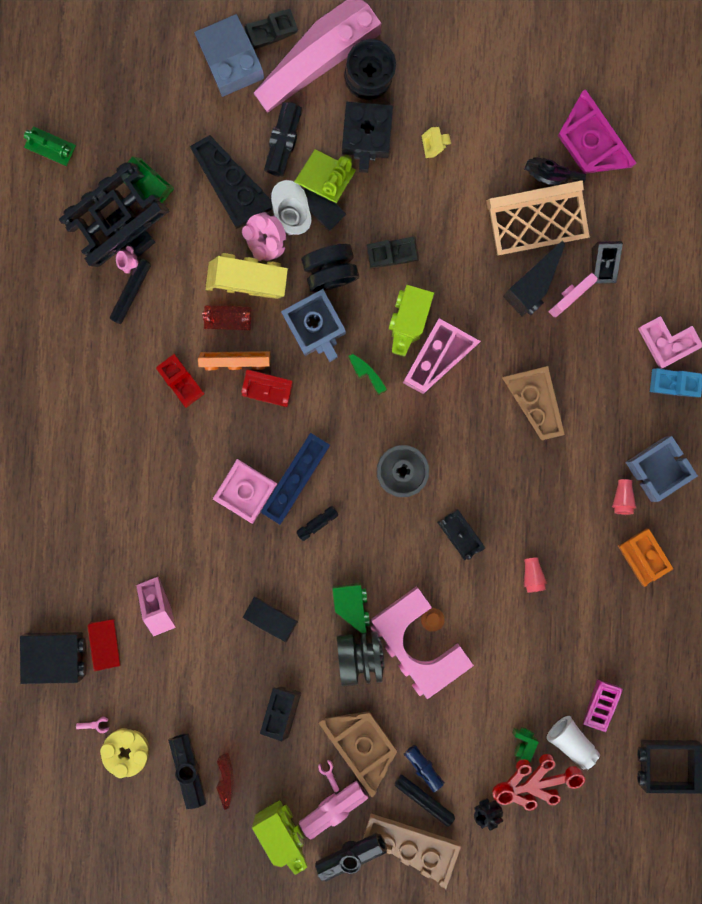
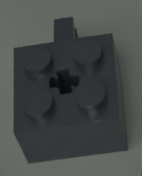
(367, 146)

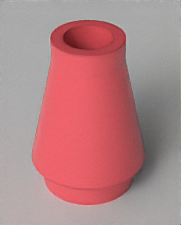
(624, 498)
(533, 577)

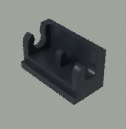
(461, 534)
(280, 713)

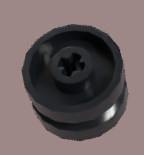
(330, 267)

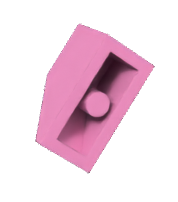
(155, 607)

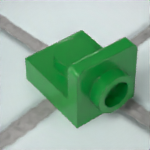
(527, 748)

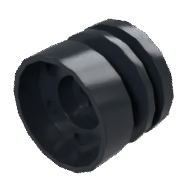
(371, 56)

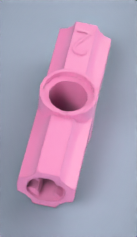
(333, 810)

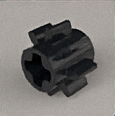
(488, 814)

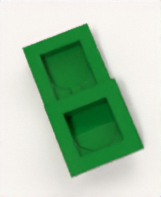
(363, 369)

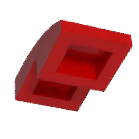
(180, 380)

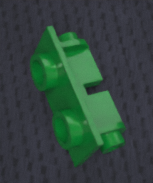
(49, 145)

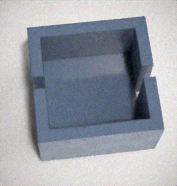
(660, 470)

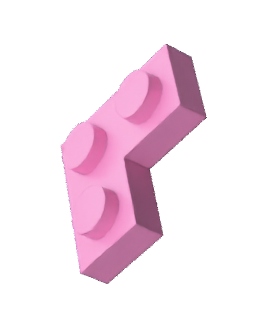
(668, 348)

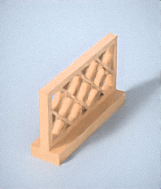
(535, 197)

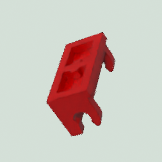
(267, 388)

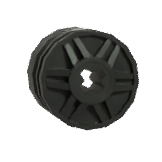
(359, 658)

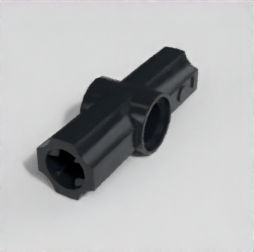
(283, 139)
(190, 785)
(351, 857)

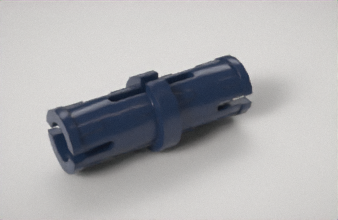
(424, 768)

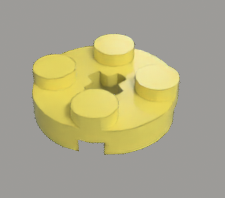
(123, 766)

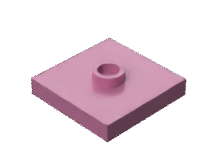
(571, 294)
(245, 491)

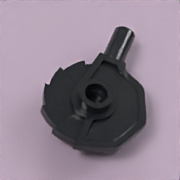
(550, 172)

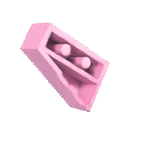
(439, 354)

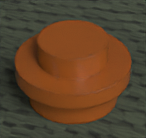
(432, 619)

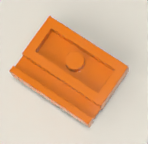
(645, 557)

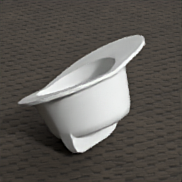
(291, 207)

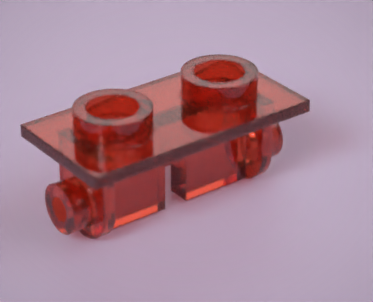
(227, 317)

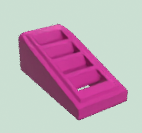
(596, 695)

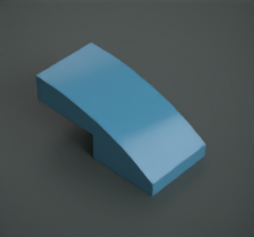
(676, 383)

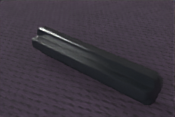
(130, 291)
(424, 800)

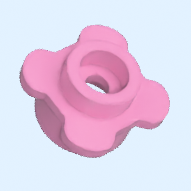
(126, 259)

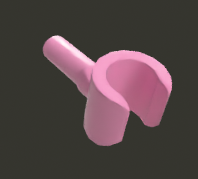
(94, 725)
(330, 776)

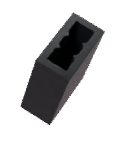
(52, 658)

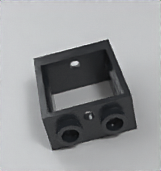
(694, 783)

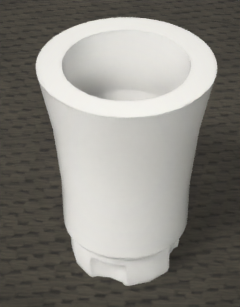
(573, 743)

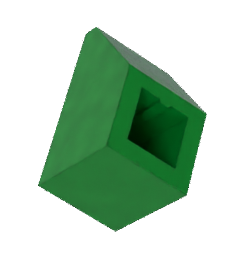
(349, 605)

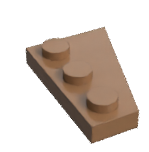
(537, 400)

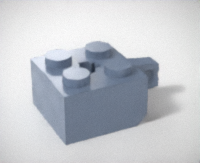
(319, 338)

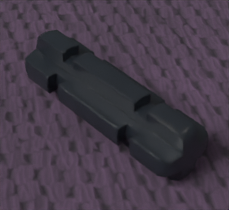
(317, 523)

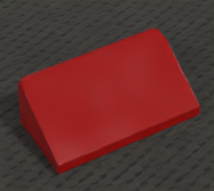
(103, 644)

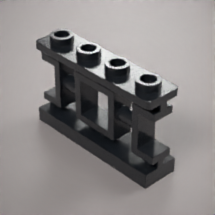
(126, 228)

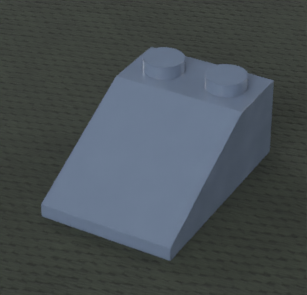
(229, 55)

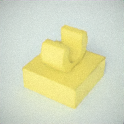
(434, 142)

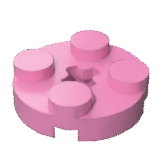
(254, 235)

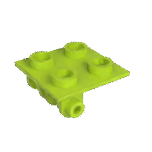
(326, 175)

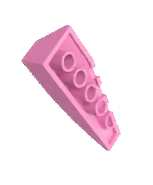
(319, 51)

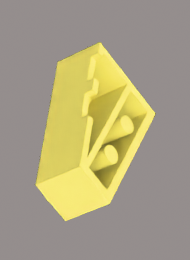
(247, 276)

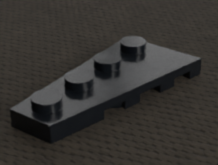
(230, 182)

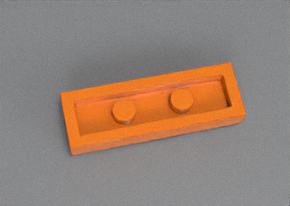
(234, 360)

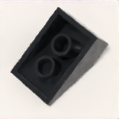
(528, 292)

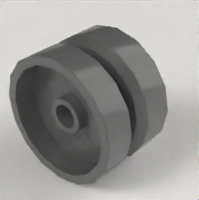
(416, 467)

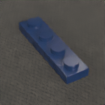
(295, 478)

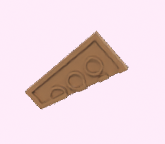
(415, 847)

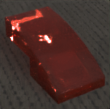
(225, 786)

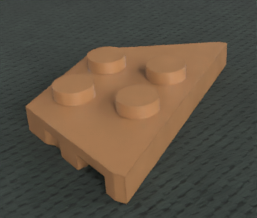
(362, 746)

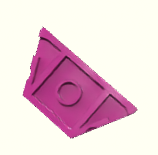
(592, 139)

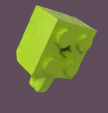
(411, 318)
(280, 837)

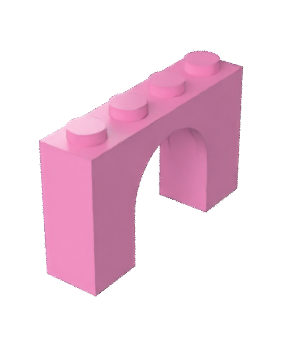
(428, 675)

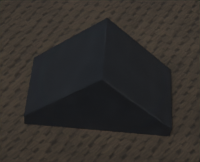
(606, 260)

